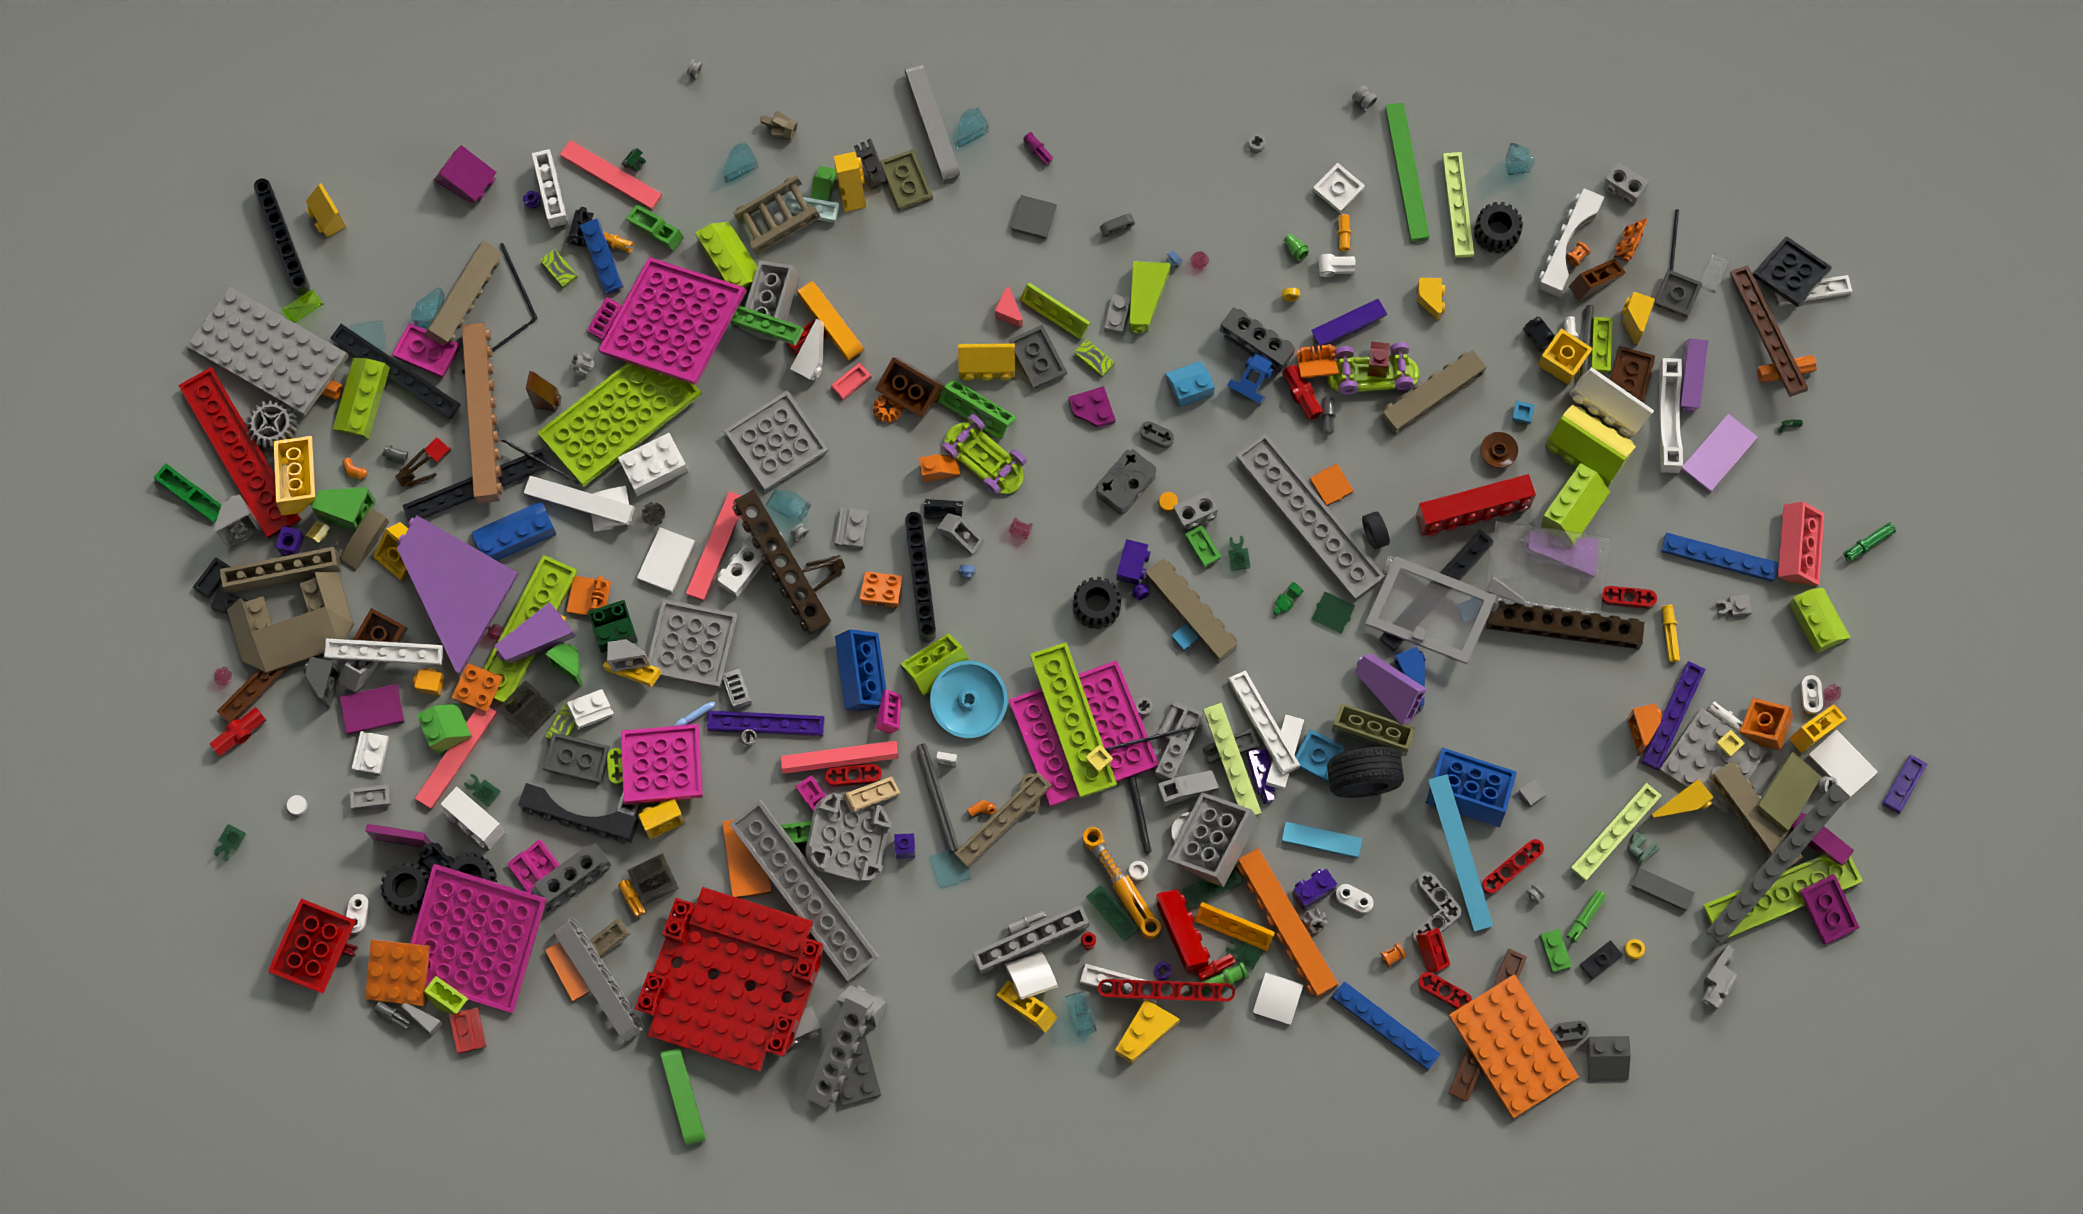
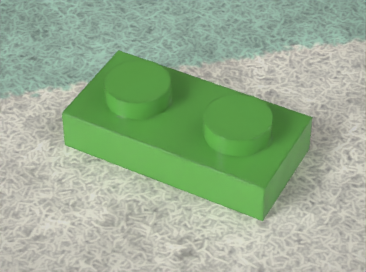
(1203, 546)
(1555, 950)

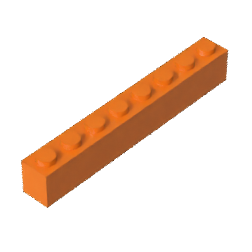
(1287, 923)

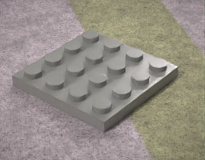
(776, 440)
(692, 643)
(1699, 757)

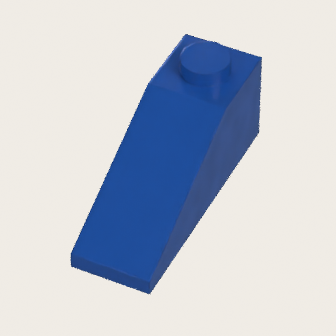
(1412, 665)

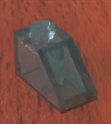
(970, 127)
(1518, 159)
(739, 162)
(427, 308)
(789, 504)
(1081, 1014)

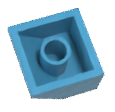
(1190, 383)

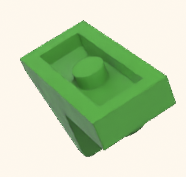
(823, 183)

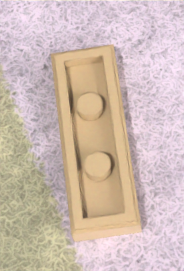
(871, 794)

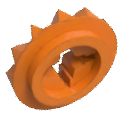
(881, 413)

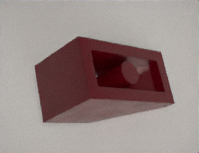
(1378, 359)

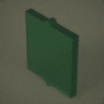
(1333, 612)

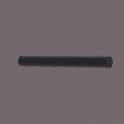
(1139, 815)

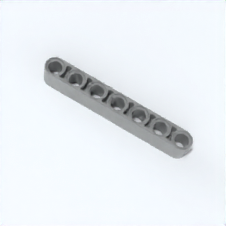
(932, 122)
(599, 979)

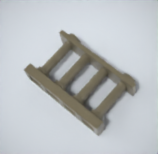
(791, 224)

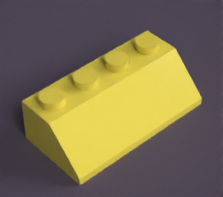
(1603, 433)

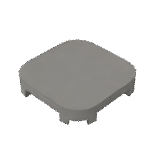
(845, 841)

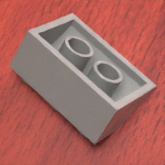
(236, 522)

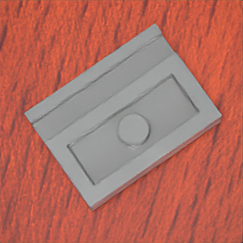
(851, 527)

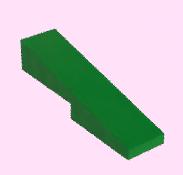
(188, 492)

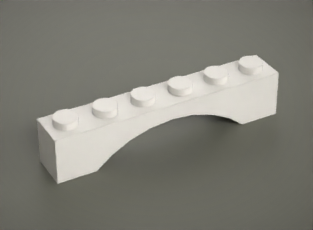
(1585, 211)
(1669, 415)

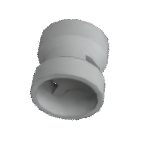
(1364, 97)

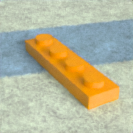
(1234, 926)

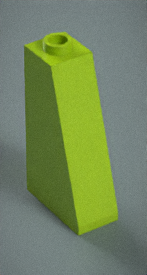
(1147, 288)

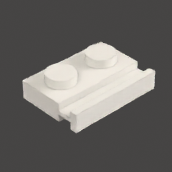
(589, 709)
(370, 753)

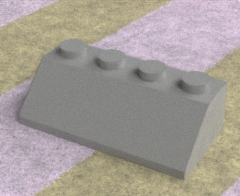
(772, 292)

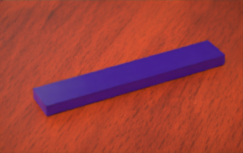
(1673, 715)
(766, 723)

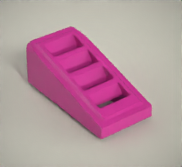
(600, 315)
(885, 723)

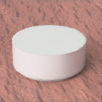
(297, 805)
(1138, 871)

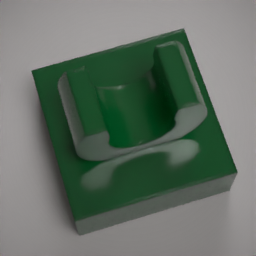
(632, 158)

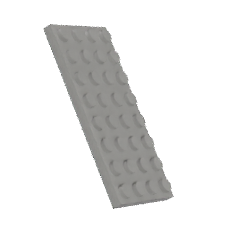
(267, 351)

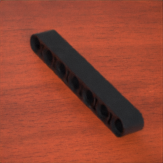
(278, 229)
(920, 568)

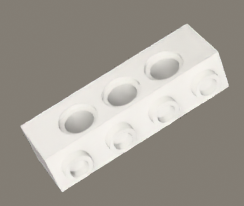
(550, 188)
(736, 584)

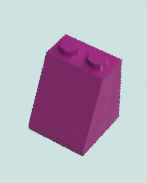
(466, 175)

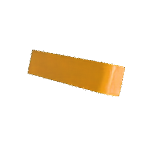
(833, 323)

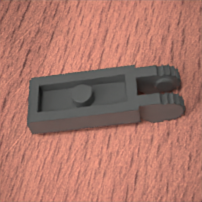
(1245, 740)

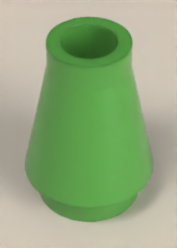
(1296, 247)

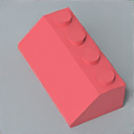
(1801, 544)

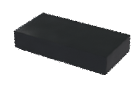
(211, 578)

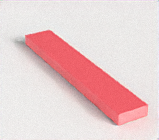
(611, 175)
(714, 550)
(839, 757)
(454, 759)

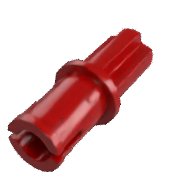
(1215, 967)

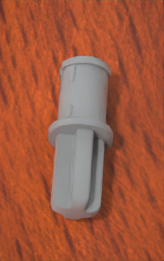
(1026, 922)

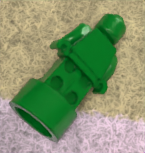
(1284, 602)

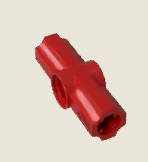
(1302, 392)
(238, 732)

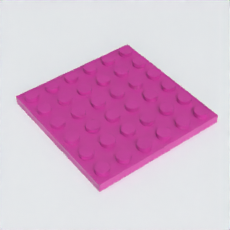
(672, 320)
(1115, 720)
(478, 935)

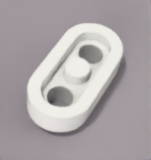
(1811, 695)
(1353, 900)
(358, 913)

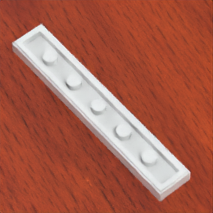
(579, 500)
(383, 651)
(1264, 723)

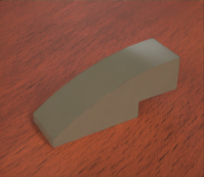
(364, 538)

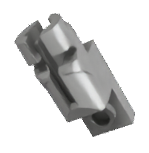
(1720, 980)

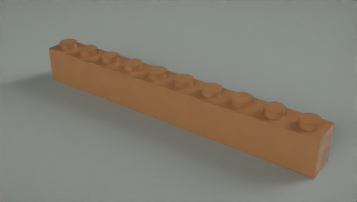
(481, 413)

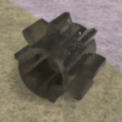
(653, 513)

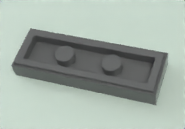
(1662, 889)

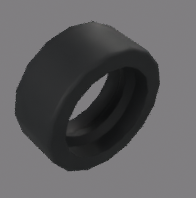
(1375, 530)

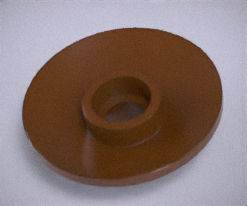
(1502, 442)

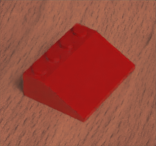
(311, 946)

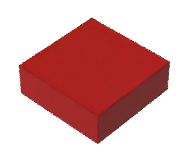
(437, 450)

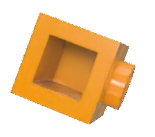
(429, 681)

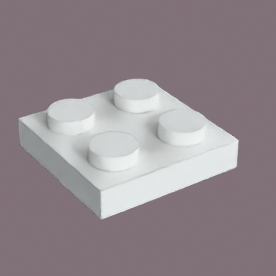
(1338, 188)

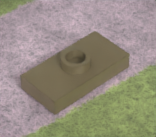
(610, 937)

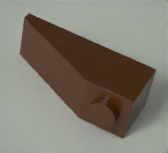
(1595, 279)
(542, 393)

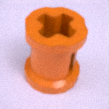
(1580, 248)
(1393, 954)

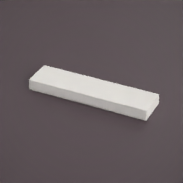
(1826, 289)
(1291, 731)
(1093, 975)

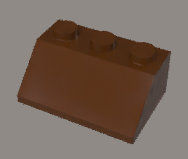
(909, 387)

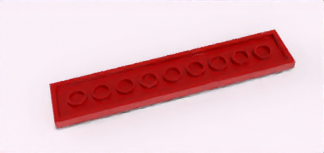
(236, 449)

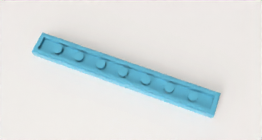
(1460, 852)

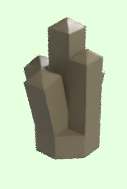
(780, 125)

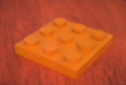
(397, 972)

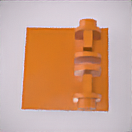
(1631, 237)
(1318, 362)
(881, 589)
(588, 594)
(477, 687)

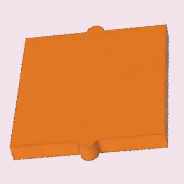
(1331, 484)

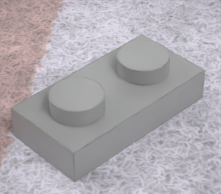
(1117, 313)
(370, 797)

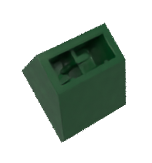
(612, 624)

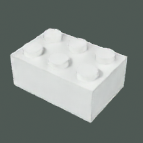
(653, 464)
(472, 819)

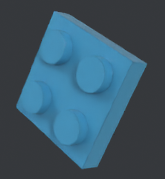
(1316, 753)

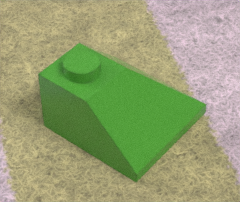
(567, 661)

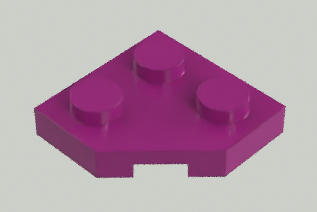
(1093, 407)

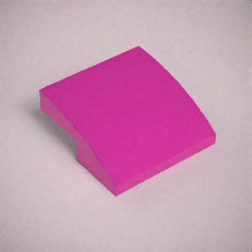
(533, 864)

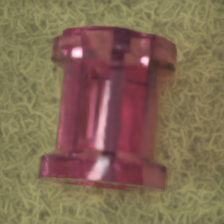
(1020, 528)

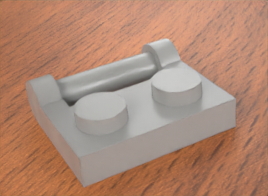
(1189, 718)

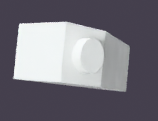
(811, 353)

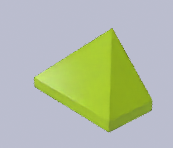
(444, 996)

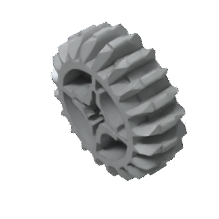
(282, 414)

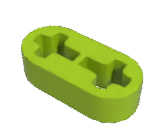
(612, 766)

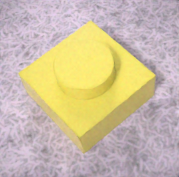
(318, 531)
(1730, 743)
(1099, 758)

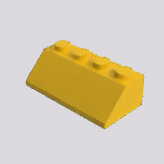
(294, 474)

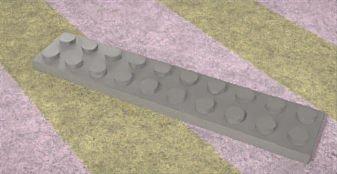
(1310, 516)
(804, 889)

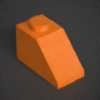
(938, 467)

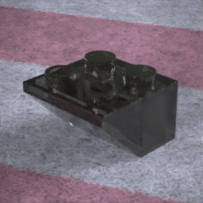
(527, 709)
(653, 879)

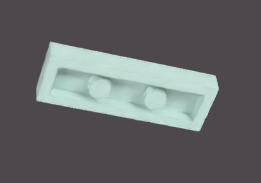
(826, 209)

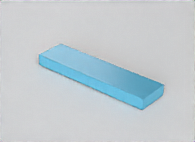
(1322, 839)

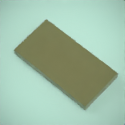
(1788, 792)

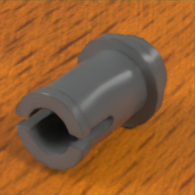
(395, 454)

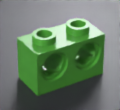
(798, 831)

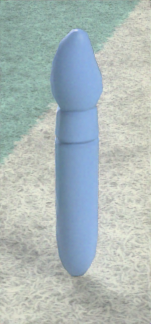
(694, 715)

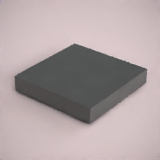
(1033, 217)
(1677, 293)

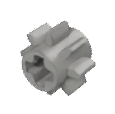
(582, 363)
(1315, 920)

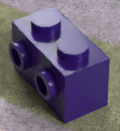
(1132, 562)
(1315, 888)

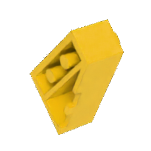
(850, 180)
(1145, 1030)

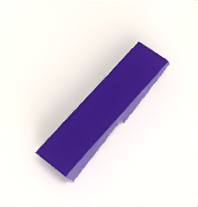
(1349, 322)

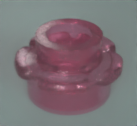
(1202, 256)
(495, 631)
(222, 676)
(1832, 692)

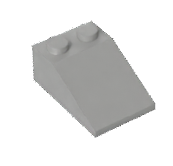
(878, 1005)

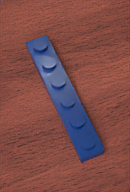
(1719, 557)
(1386, 1025)

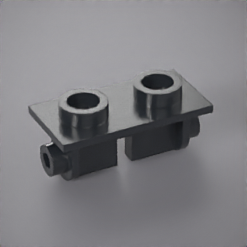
(575, 235)
(940, 508)

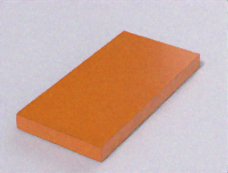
(745, 872)

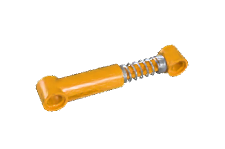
(1123, 885)

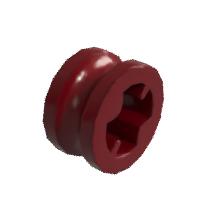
(349, 950)

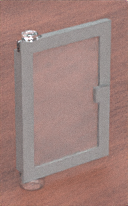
(1431, 609)

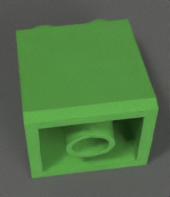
(343, 506)

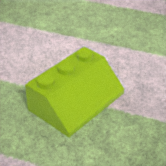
(1819, 619)
(932, 660)

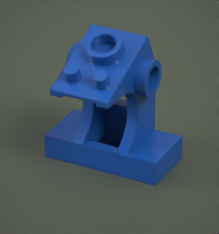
(1259, 364)

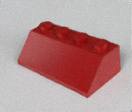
(1181, 930)

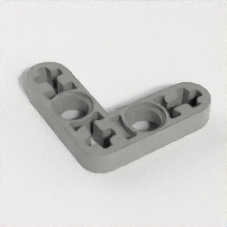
(1442, 914)

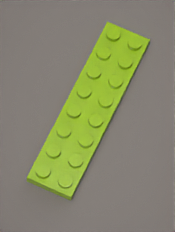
(548, 584)
(1071, 717)
(1784, 894)

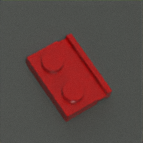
(467, 1030)

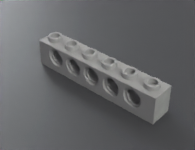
(1031, 939)
(818, 1090)

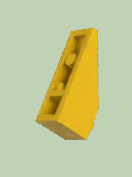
(1817, 728)
(1688, 800)
(1029, 1008)

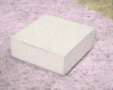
(946, 759)

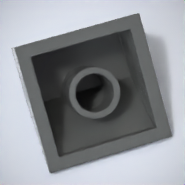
(323, 677)
(1608, 1057)

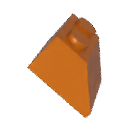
(1767, 723)
(1643, 724)

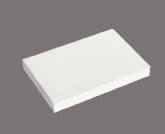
(666, 560)
(1843, 762)

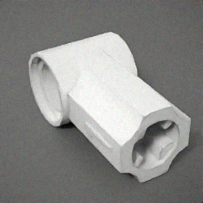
(1331, 265)

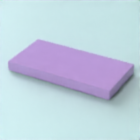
(1719, 453)

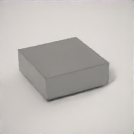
(1532, 792)

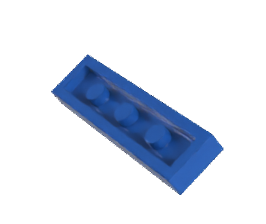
(601, 256)

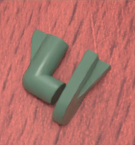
(1638, 841)

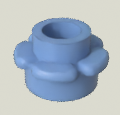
(1174, 259)
(966, 570)

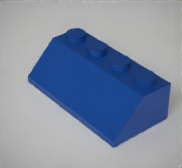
(514, 532)
(860, 669)

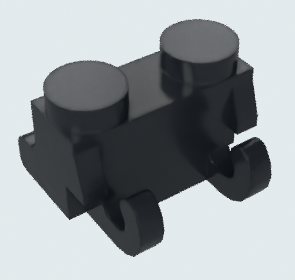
(1540, 332)
(433, 854)

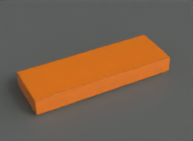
(567, 972)

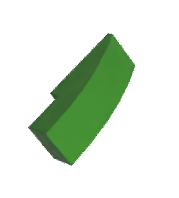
(655, 227)

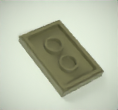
(906, 180)

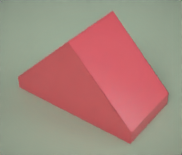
(1008, 310)

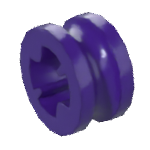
(1158, 966)

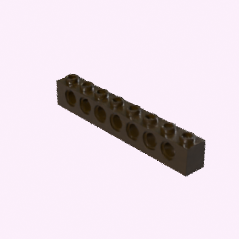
(752, 501)
(1574, 632)

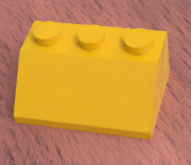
(986, 361)

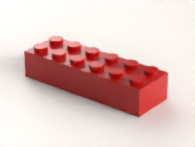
(1475, 505)

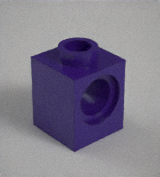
(287, 534)
(904, 845)

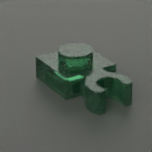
(1238, 557)
(484, 791)
(230, 839)
(1247, 954)

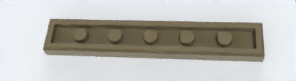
(1003, 820)

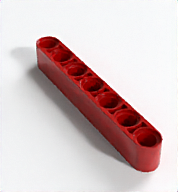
(1175, 995)

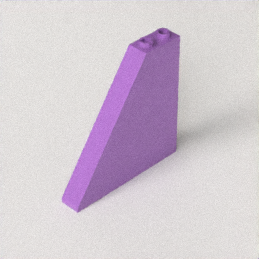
(456, 586)

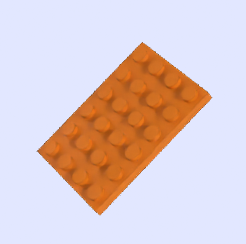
(1513, 1046)

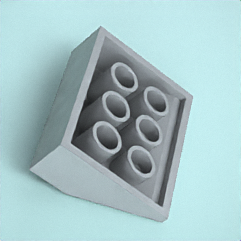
(1213, 838)

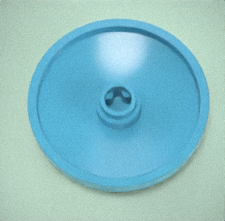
(968, 699)

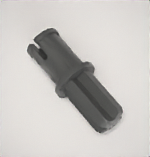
(1328, 415)
(392, 1016)

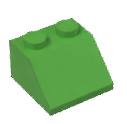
(444, 726)

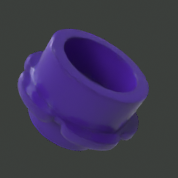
(532, 203)
(1140, 592)

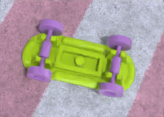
(1354, 377)
(984, 457)

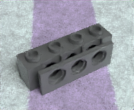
(1254, 330)
(572, 866)

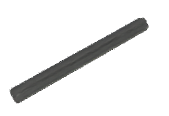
(937, 798)

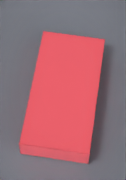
(851, 381)

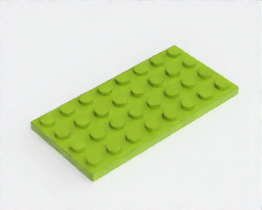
(615, 419)

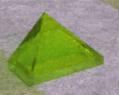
(302, 306)

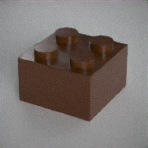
(380, 628)

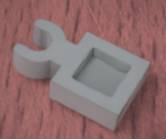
(1737, 605)

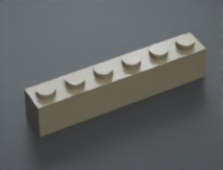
(463, 293)
(1433, 392)
(279, 570)
(1191, 610)
(1743, 799)

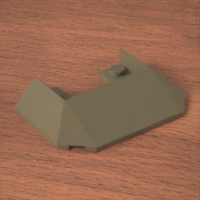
(297, 638)

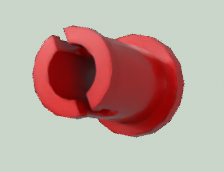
(1088, 936)

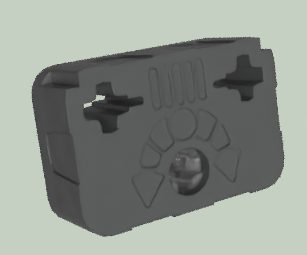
(1121, 477)

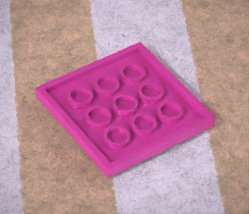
(661, 764)

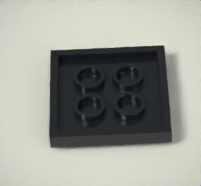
(1792, 271)

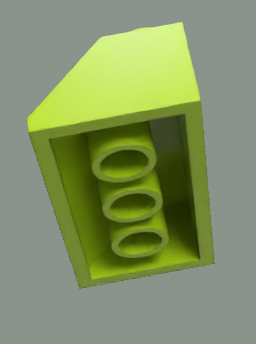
(727, 254)
(361, 397)
(1581, 447)
(1577, 501)

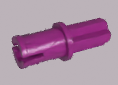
(1038, 148)

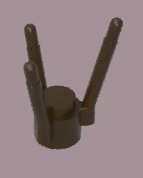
(406, 475)
(834, 564)

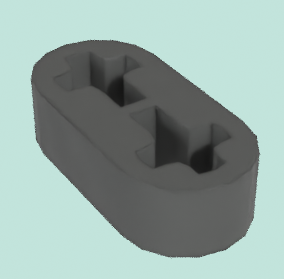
(1117, 225)
(1154, 438)
(1570, 1036)

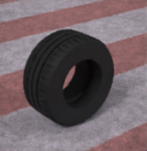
(1365, 772)

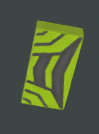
(558, 268)
(1094, 358)
(563, 723)

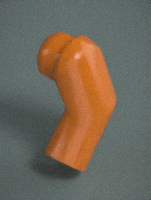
(354, 472)
(982, 806)

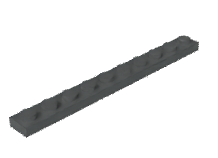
(1777, 863)

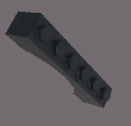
(616, 825)

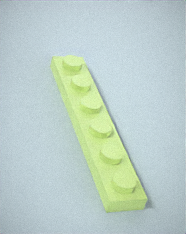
(1458, 205)
(1231, 757)
(1615, 832)

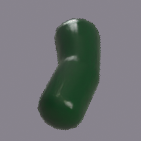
(1792, 423)

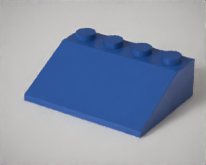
(1477, 786)

